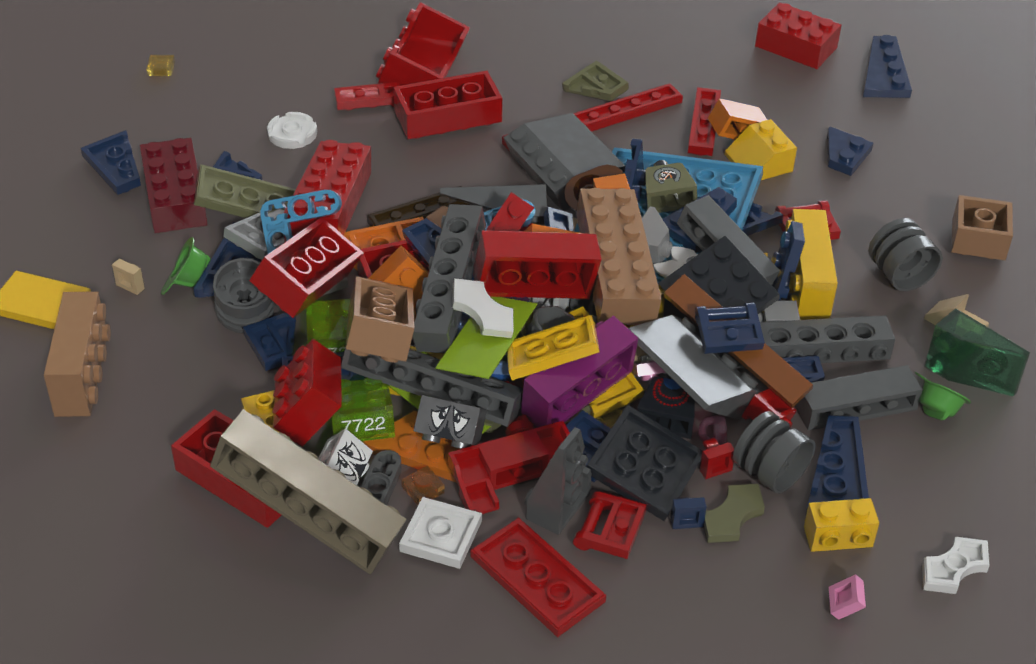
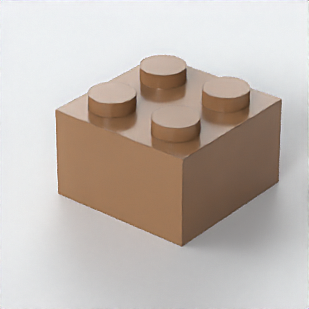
(982, 227)

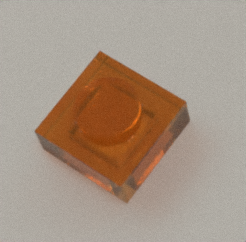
(423, 484)

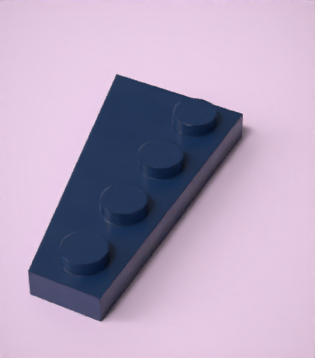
(841, 463)

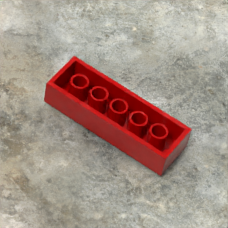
(335, 168)

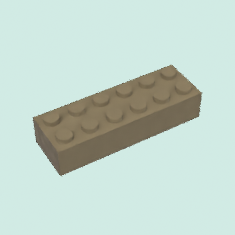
(306, 491)

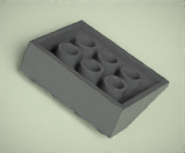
(557, 151)
(705, 377)

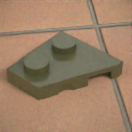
(596, 82)

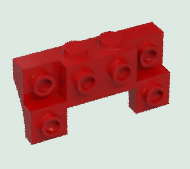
(503, 463)

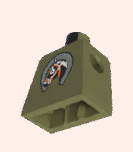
(669, 186)

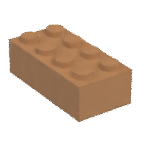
(380, 320)
(77, 354)

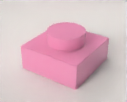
(647, 370)
(847, 597)

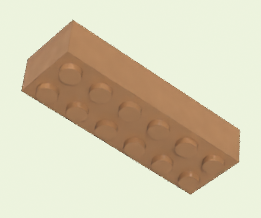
(626, 275)

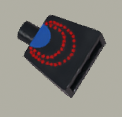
(669, 406)

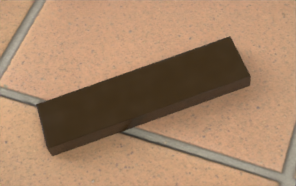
(413, 209)

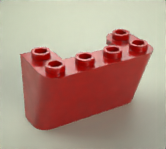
(424, 49)

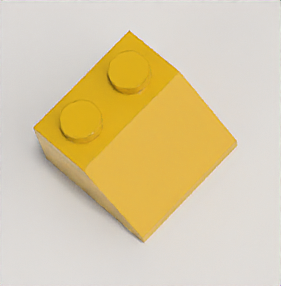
(764, 146)

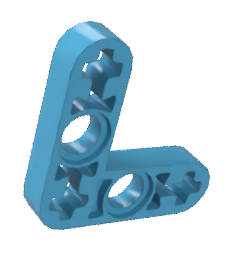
(283, 225)

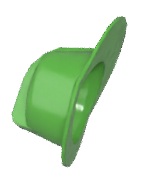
(188, 267)
(939, 400)

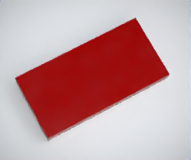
(538, 576)

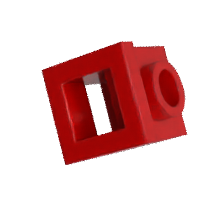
(769, 401)

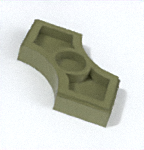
(725, 521)

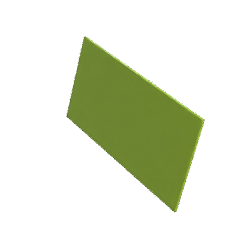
(481, 354)

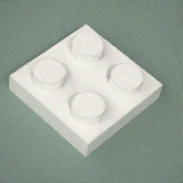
(440, 532)

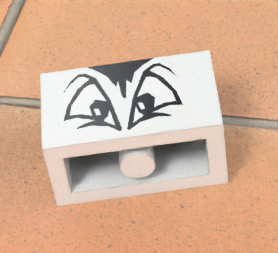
(347, 455)

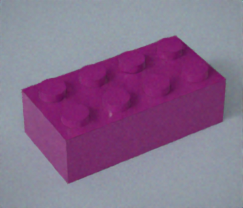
(568, 388)

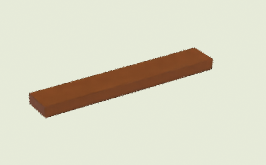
(762, 363)

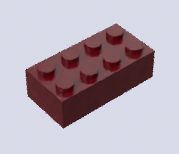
(171, 185)

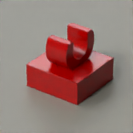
(716, 458)

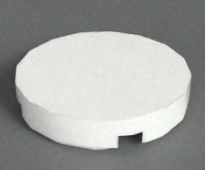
(292, 130)

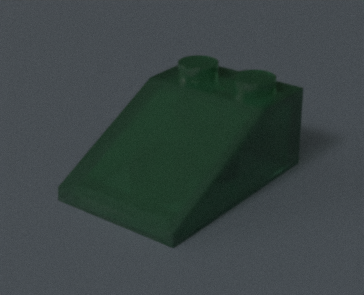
(975, 355)

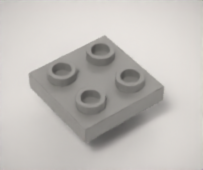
(250, 235)

